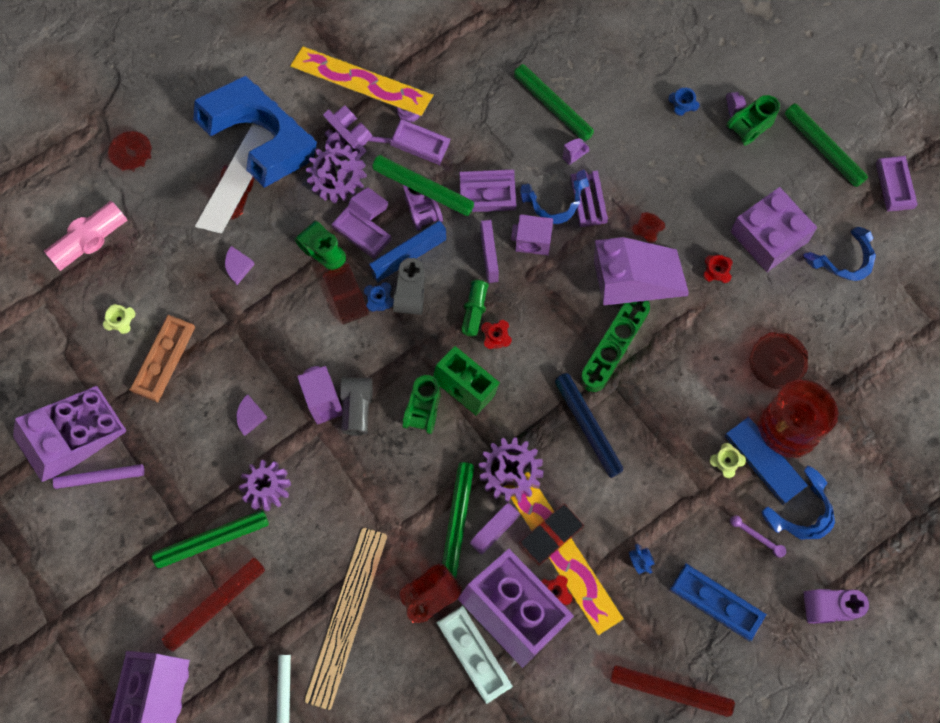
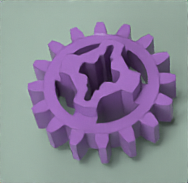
(324, 171)
(521, 461)

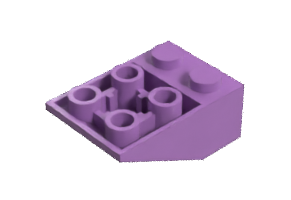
(66, 432)

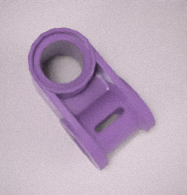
(422, 208)
(829, 605)

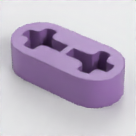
(494, 528)

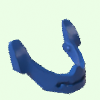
(529, 196)
(863, 236)
(824, 522)

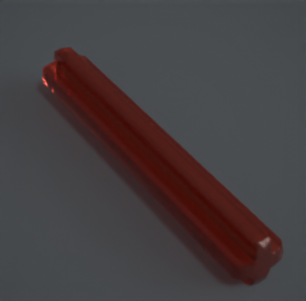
(213, 604)
(672, 691)

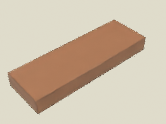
(162, 358)

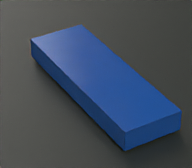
(411, 248)
(766, 463)
(718, 602)

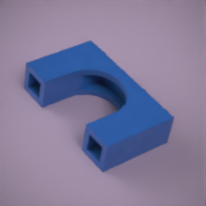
(247, 103)

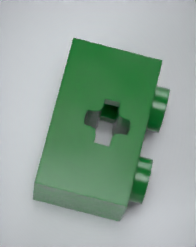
(465, 380)

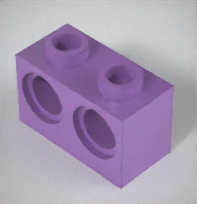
(320, 394)

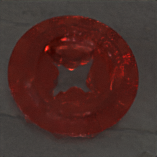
(134, 141)

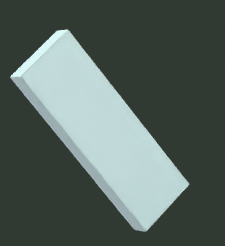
(474, 655)

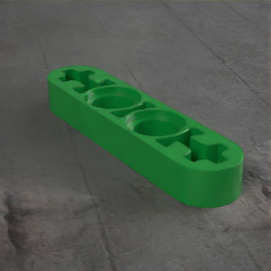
(616, 343)

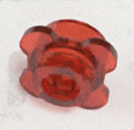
(652, 220)

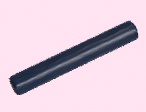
(589, 425)

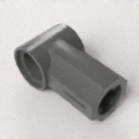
(356, 397)

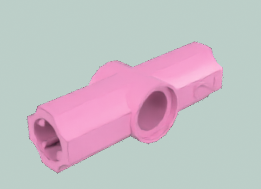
(85, 235)

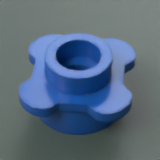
(687, 95)
(384, 302)
(641, 559)

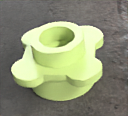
(113, 313)
(736, 460)

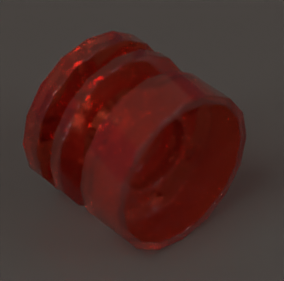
(798, 418)

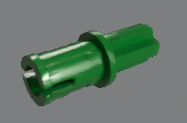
(474, 307)

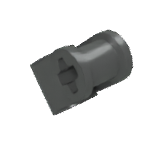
(409, 291)

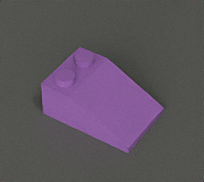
(637, 271)

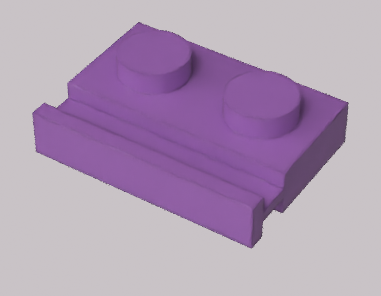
(489, 189)

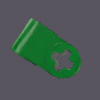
(751, 121)
(321, 246)
(422, 410)

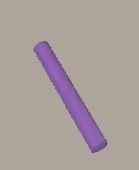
(98, 476)

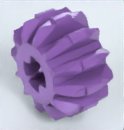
(263, 475)

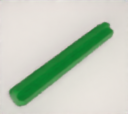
(553, 102)
(826, 145)
(423, 185)
(458, 517)
(210, 539)

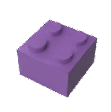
(773, 229)

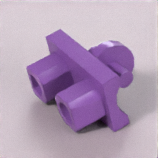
(341, 120)

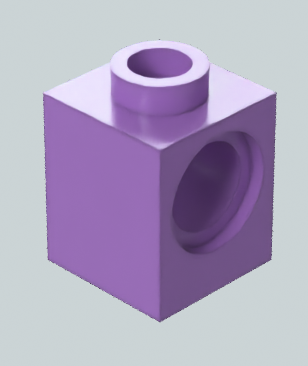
(532, 234)

